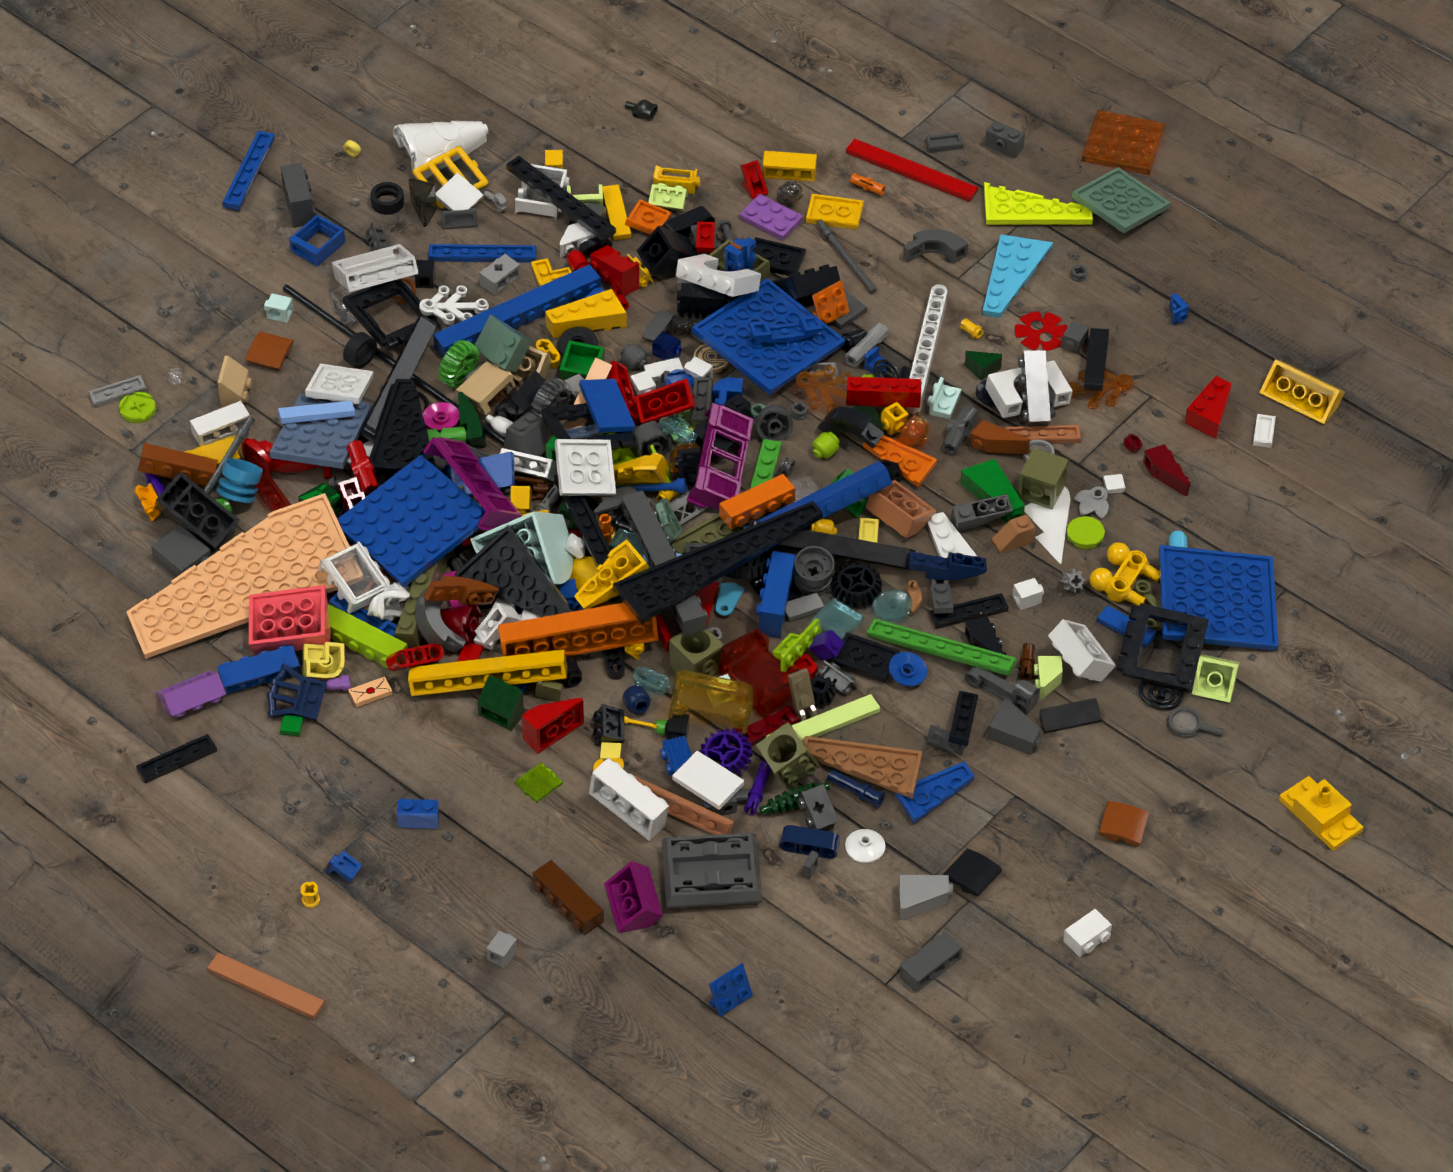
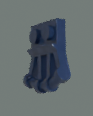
(308, 698)

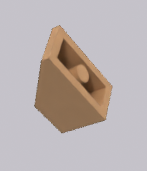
(1014, 534)

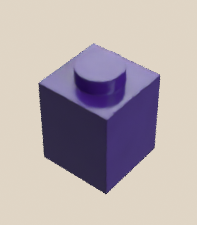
(826, 645)

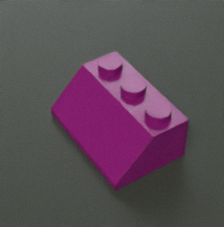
(633, 898)

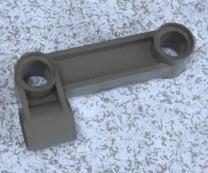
(1022, 695)

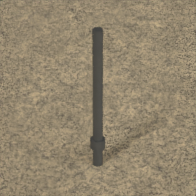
(829, 235)
(242, 434)

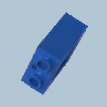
(316, 256)

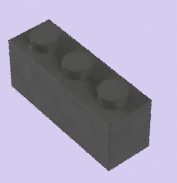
(930, 961)

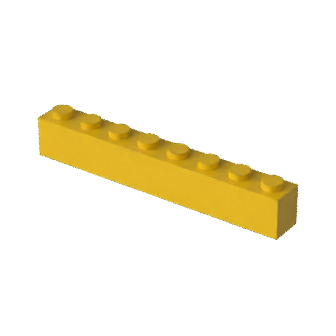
(474, 673)

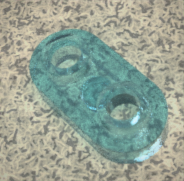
(653, 680)

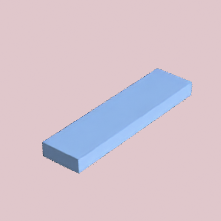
(316, 412)

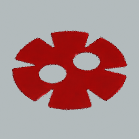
(1033, 336)

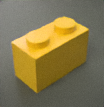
(522, 498)

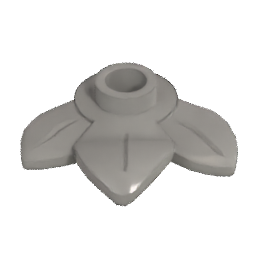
(1091, 503)

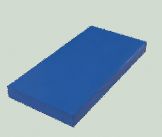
(606, 405)
(498, 467)

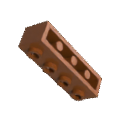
(170, 462)

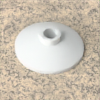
(865, 852)

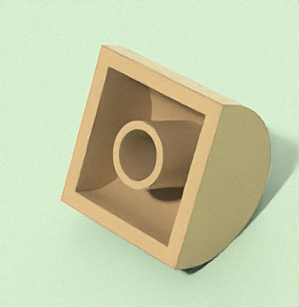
(533, 360)

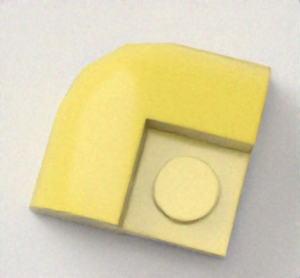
(323, 661)

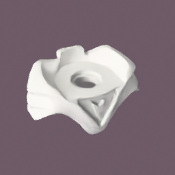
(387, 604)

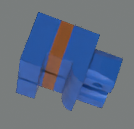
(740, 255)

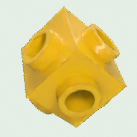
(894, 418)

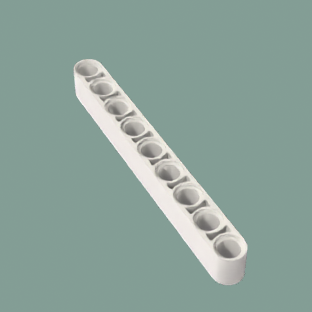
(928, 339)

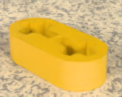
(545, 343)

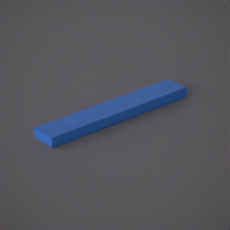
(481, 253)

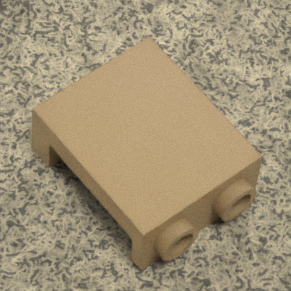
(485, 385)

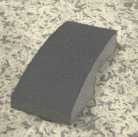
(660, 322)

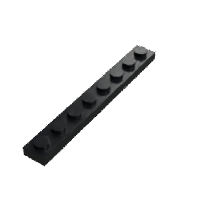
(561, 198)

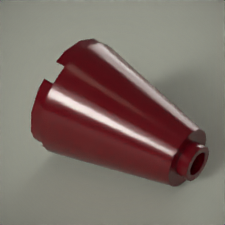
(462, 620)

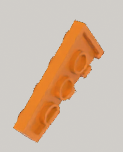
(913, 463)

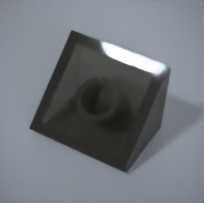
(423, 199)

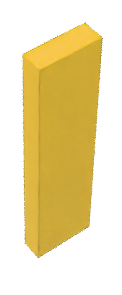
(616, 211)

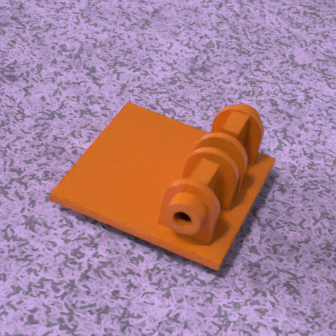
(830, 303)

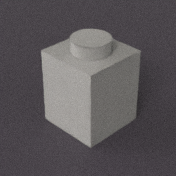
(501, 949)

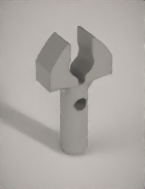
(498, 199)

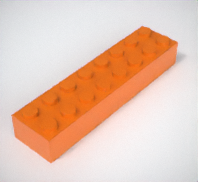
(577, 631)

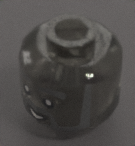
(789, 193)

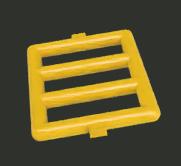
(473, 166)

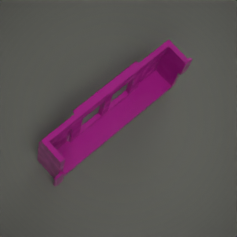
(465, 463)
(712, 484)

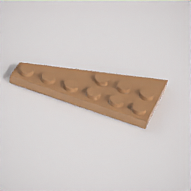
(881, 765)

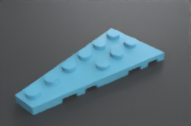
(1012, 268)

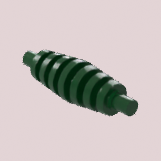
(788, 799)

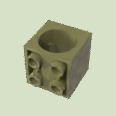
(1043, 478)
(695, 652)
(778, 746)

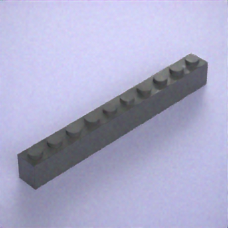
(657, 550)

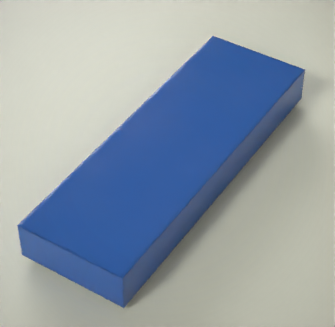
(1118, 622)

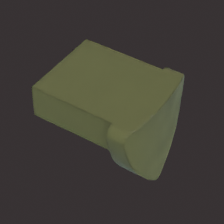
(548, 690)

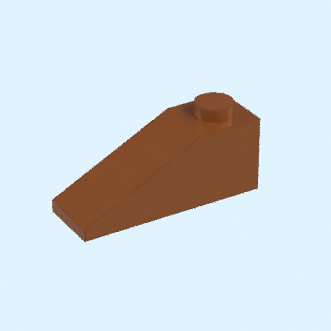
(996, 439)

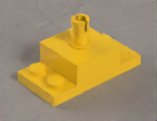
(1322, 811)

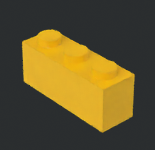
(789, 166)

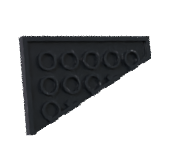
(401, 431)
(517, 575)

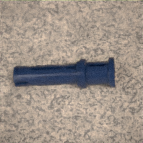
(864, 791)

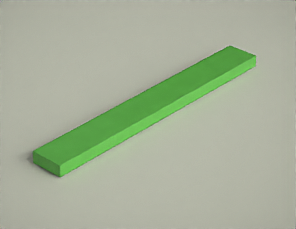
(941, 647)

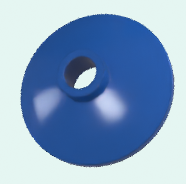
(912, 664)

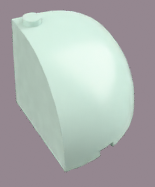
(544, 537)

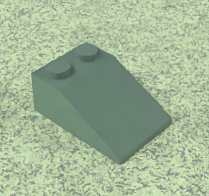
(502, 344)

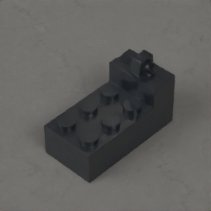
(196, 511)

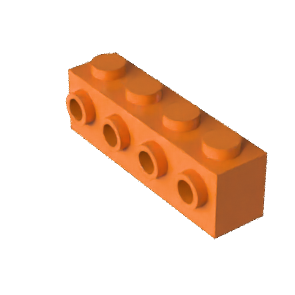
(757, 501)

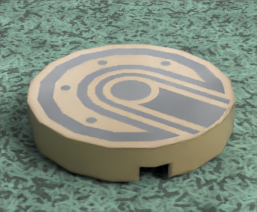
(710, 356)

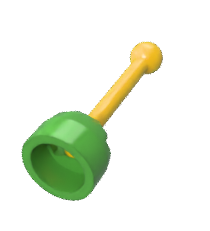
(659, 726)

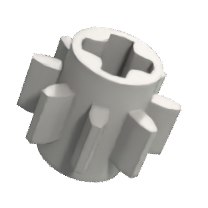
(1068, 577)

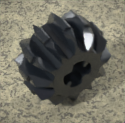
(823, 690)

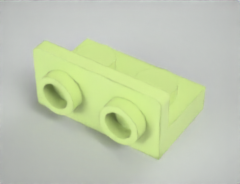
(668, 197)

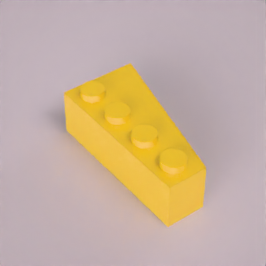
(592, 312)

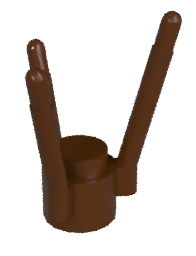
(540, 486)

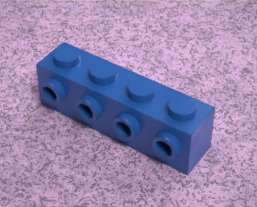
(256, 669)

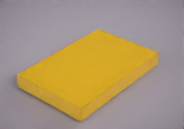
(835, 211)

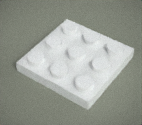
(339, 383)
(585, 467)

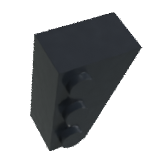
(810, 282)

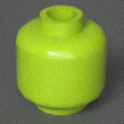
(825, 445)

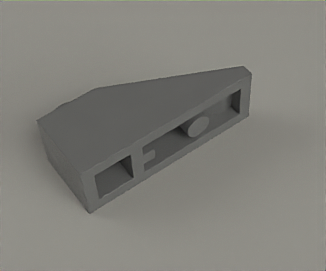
(613, 504)

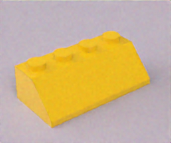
(1301, 391)

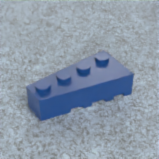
(775, 594)

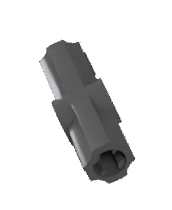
(959, 428)

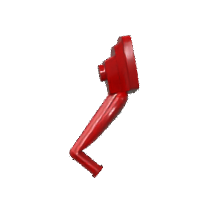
(259, 454)

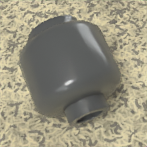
(633, 356)

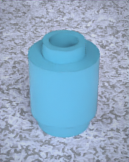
(1178, 539)

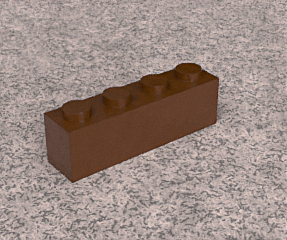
(567, 897)

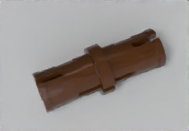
(1027, 661)

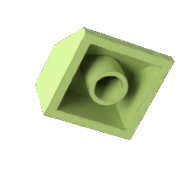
(1215, 678)

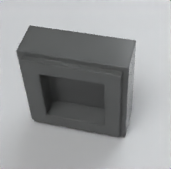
(810, 865)

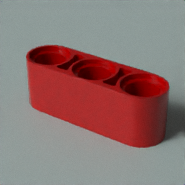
(422, 655)

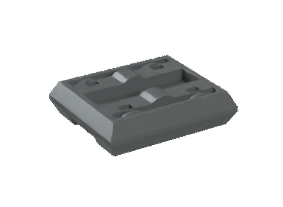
(711, 864)

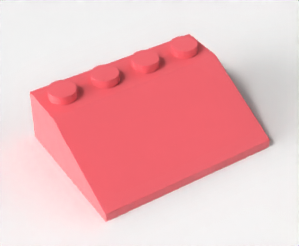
(288, 619)

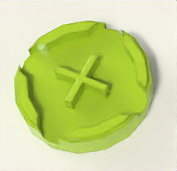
(137, 407)
(1085, 532)

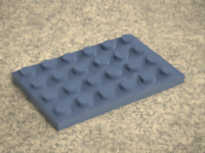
(319, 440)

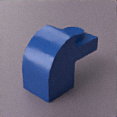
(726, 389)

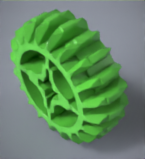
(458, 363)

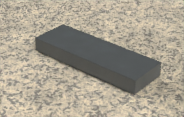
(703, 396)

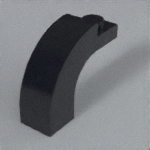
(851, 421)

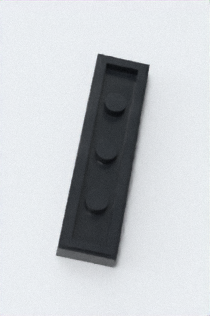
(970, 610)
(963, 718)
(176, 758)

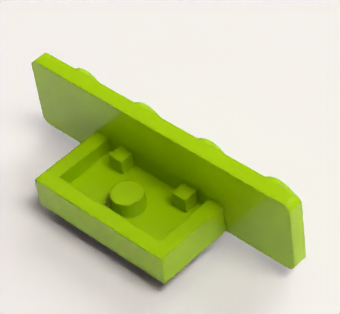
(795, 645)

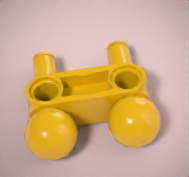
(1131, 565)

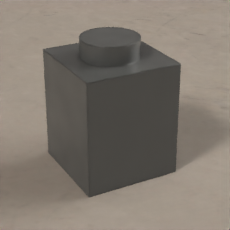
(1075, 337)

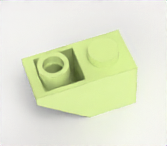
(1049, 674)

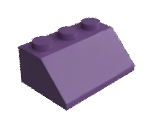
(191, 693)

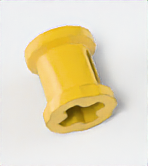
(310, 894)

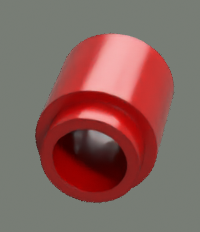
(576, 260)

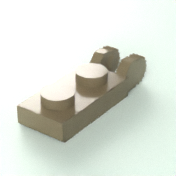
(802, 693)

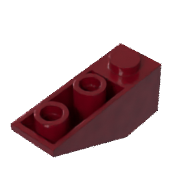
(1162, 466)

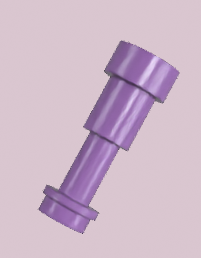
(339, 683)

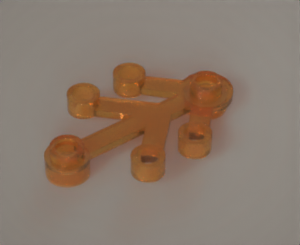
(1121, 383)
(826, 388)

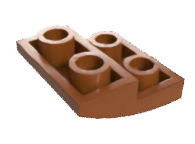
(269, 350)
(1123, 823)

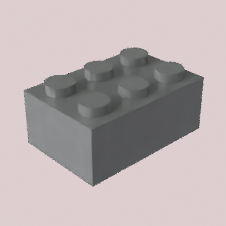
(298, 194)

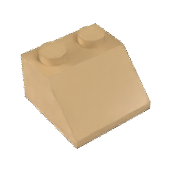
(233, 382)

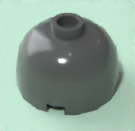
(774, 423)

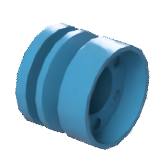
(239, 480)

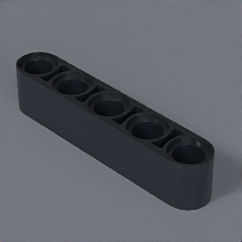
(1096, 359)

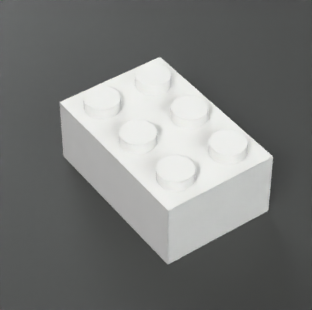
(1081, 650)

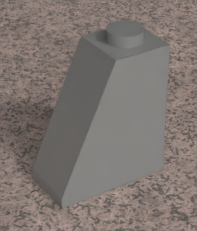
(922, 893)

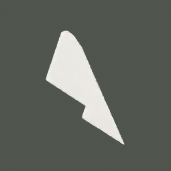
(1052, 523)

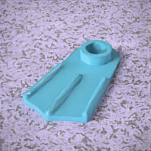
(728, 598)

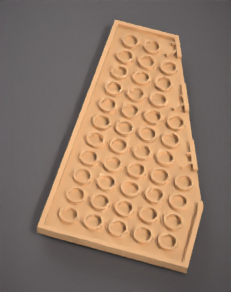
(215, 594)

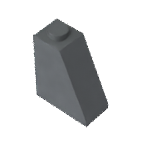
(1014, 729)

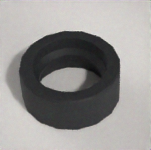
(387, 188)
(357, 357)

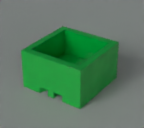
(579, 359)

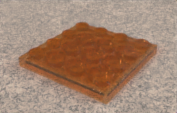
(1123, 142)

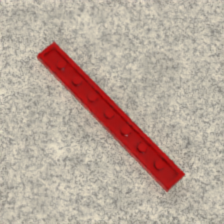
(912, 170)

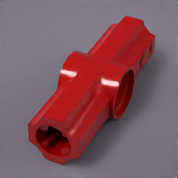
(362, 466)

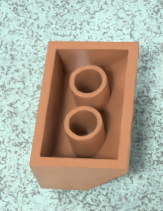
(900, 509)

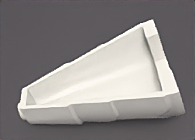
(433, 139)

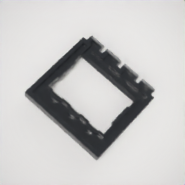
(369, 296)
(571, 413)
(1189, 653)

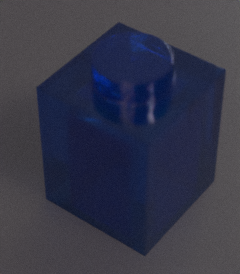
(666, 346)

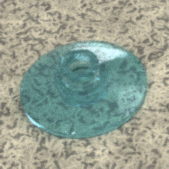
(892, 605)

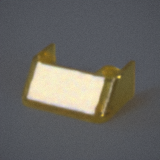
(712, 696)

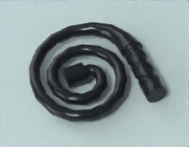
(892, 368)
(1161, 696)

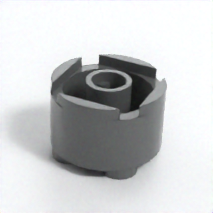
(649, 434)

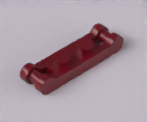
(758, 730)

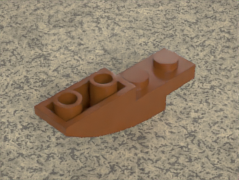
(463, 589)

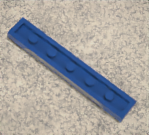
(248, 170)

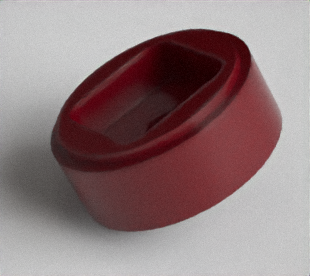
(1132, 443)

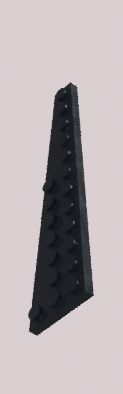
(676, 579)

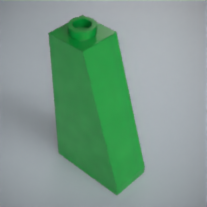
(989, 481)

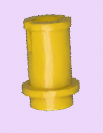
(975, 330)
(669, 494)

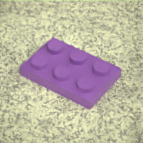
(771, 217)

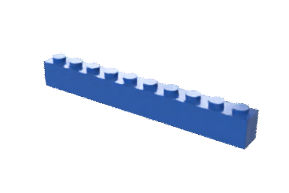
(523, 307)

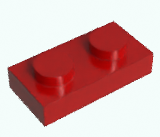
(705, 237)

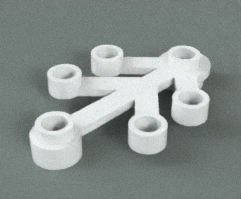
(431, 306)

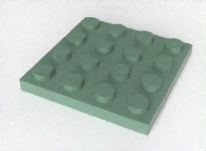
(1121, 200)

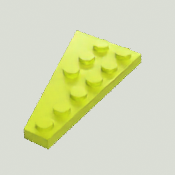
(1027, 208)

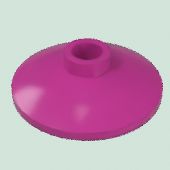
(441, 416)

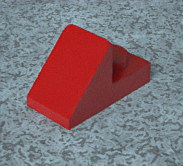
(754, 179)

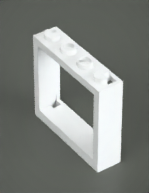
(374, 268)

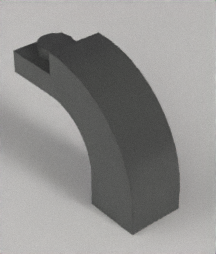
(936, 241)
(432, 626)

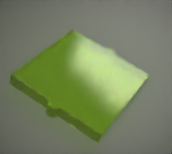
(538, 782)

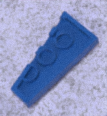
(935, 790)

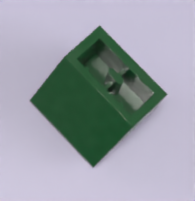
(501, 703)

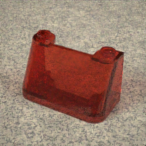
(751, 662)

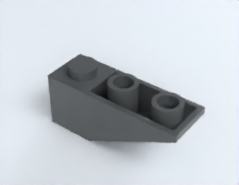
(980, 512)

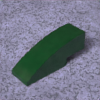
(471, 422)

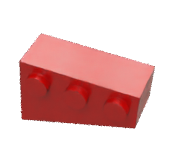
(616, 270)
(1209, 407)

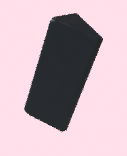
(1070, 715)

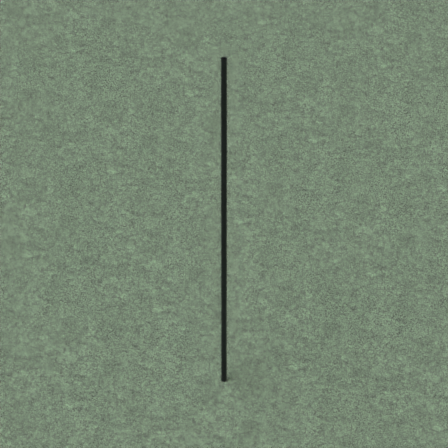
(387, 359)

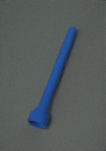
(677, 485)

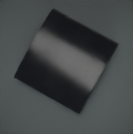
(973, 872)

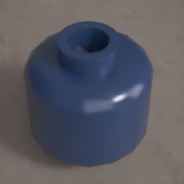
(636, 699)

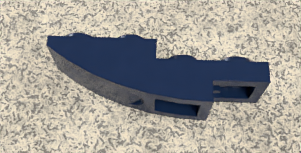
(953, 567)

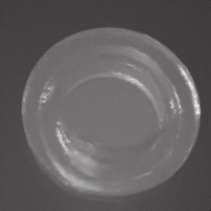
(175, 376)

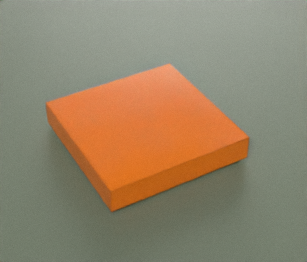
(647, 217)

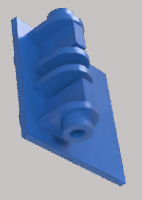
(730, 990)

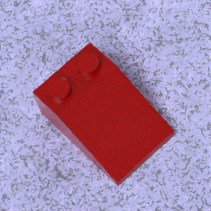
(551, 722)

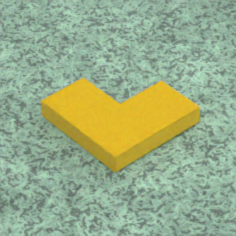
(544, 273)

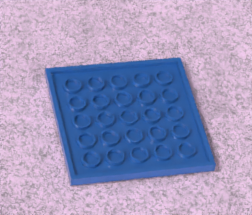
(764, 362)
(412, 520)
(1224, 587)

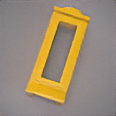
(677, 177)

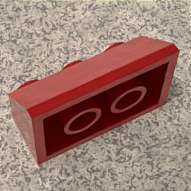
(665, 401)

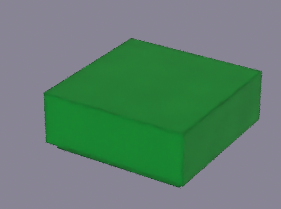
(291, 725)

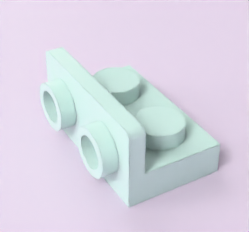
(943, 400)

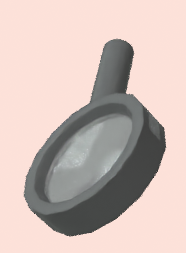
(1187, 723)

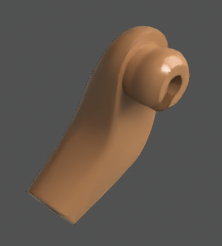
(915, 594)

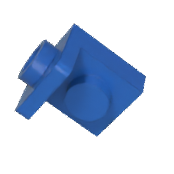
(1178, 308)
(870, 359)
(344, 865)

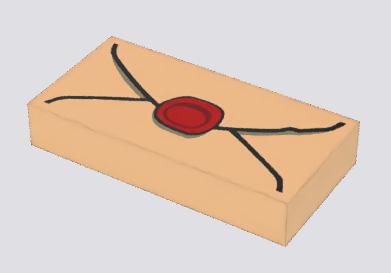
(370, 692)

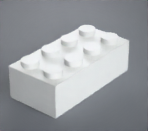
(628, 799)

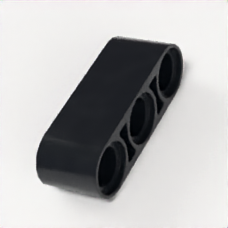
(682, 223)

